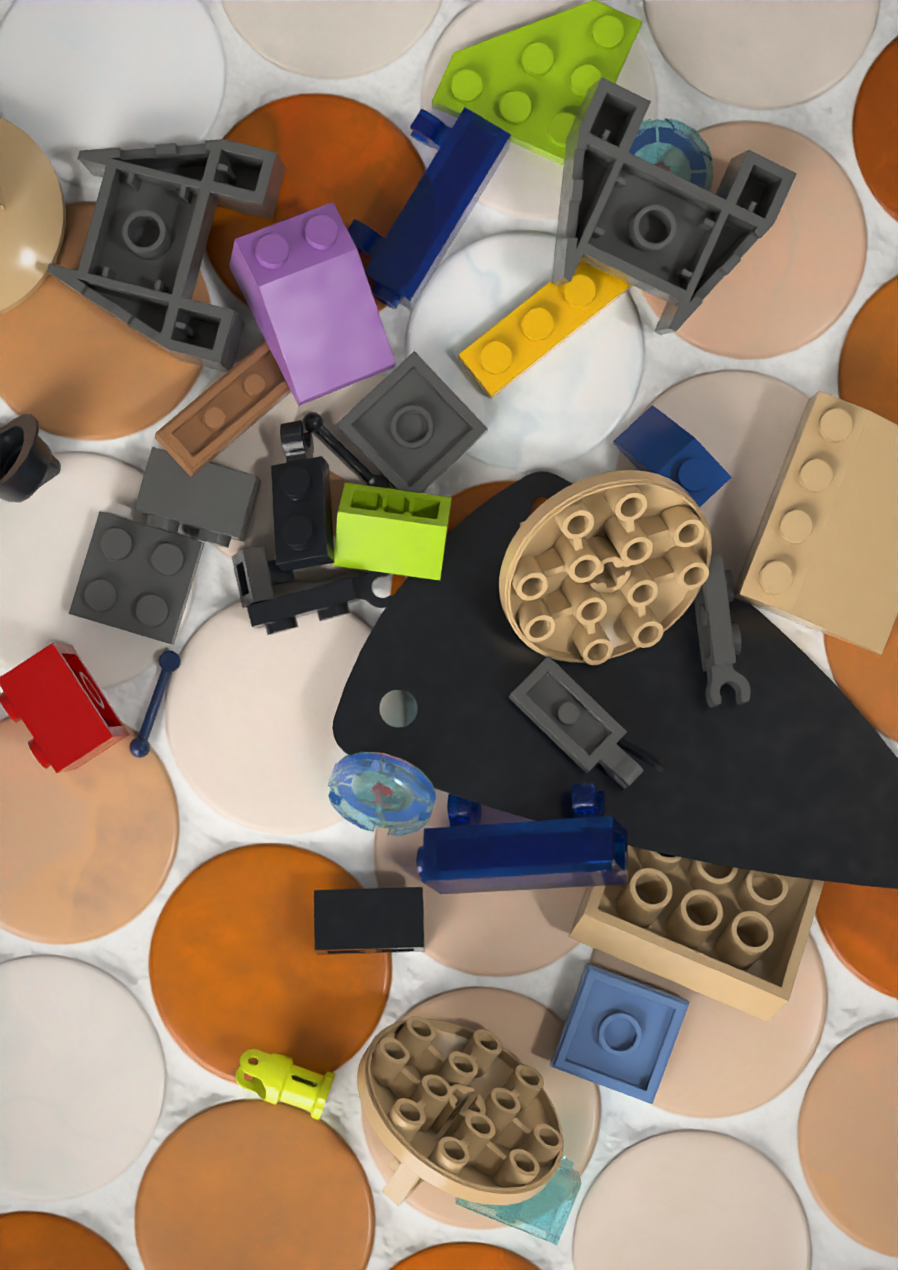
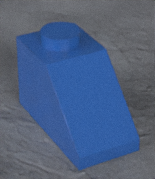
(665, 448)

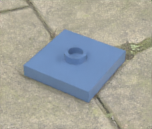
(619, 1033)

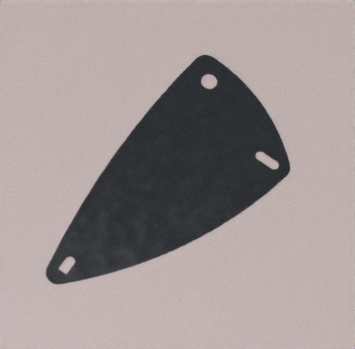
(755, 786)

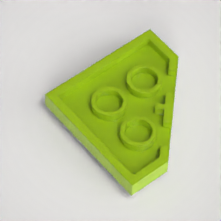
(539, 74)

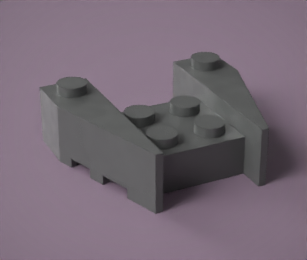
(648, 221)
(154, 234)

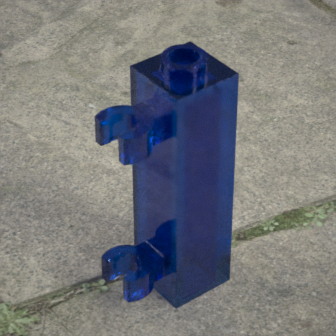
(436, 208)
(525, 854)

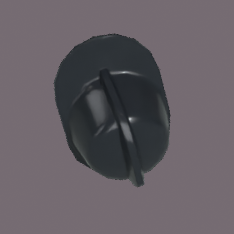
(24, 459)

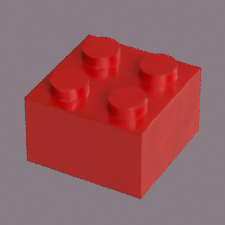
(60, 708)

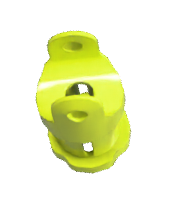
(281, 1080)

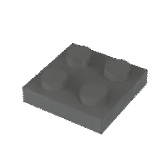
(412, 426)
(136, 578)

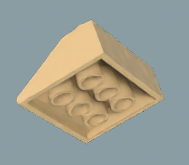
(831, 527)
(705, 927)

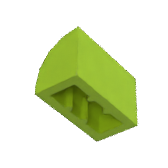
(391, 531)

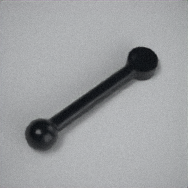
(314, 424)

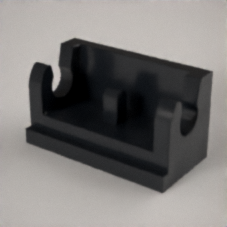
(369, 921)

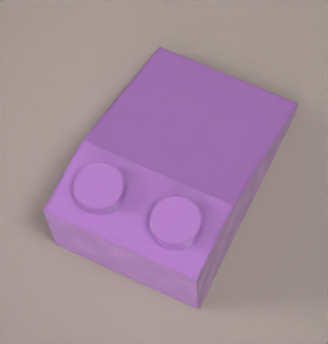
(312, 302)

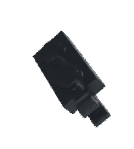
(301, 503)
(327, 600)

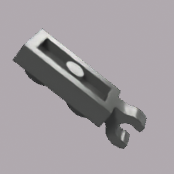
(718, 636)
(575, 722)

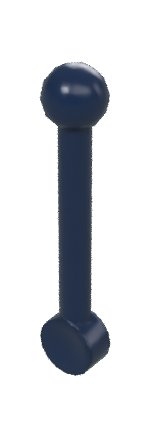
(169, 662)

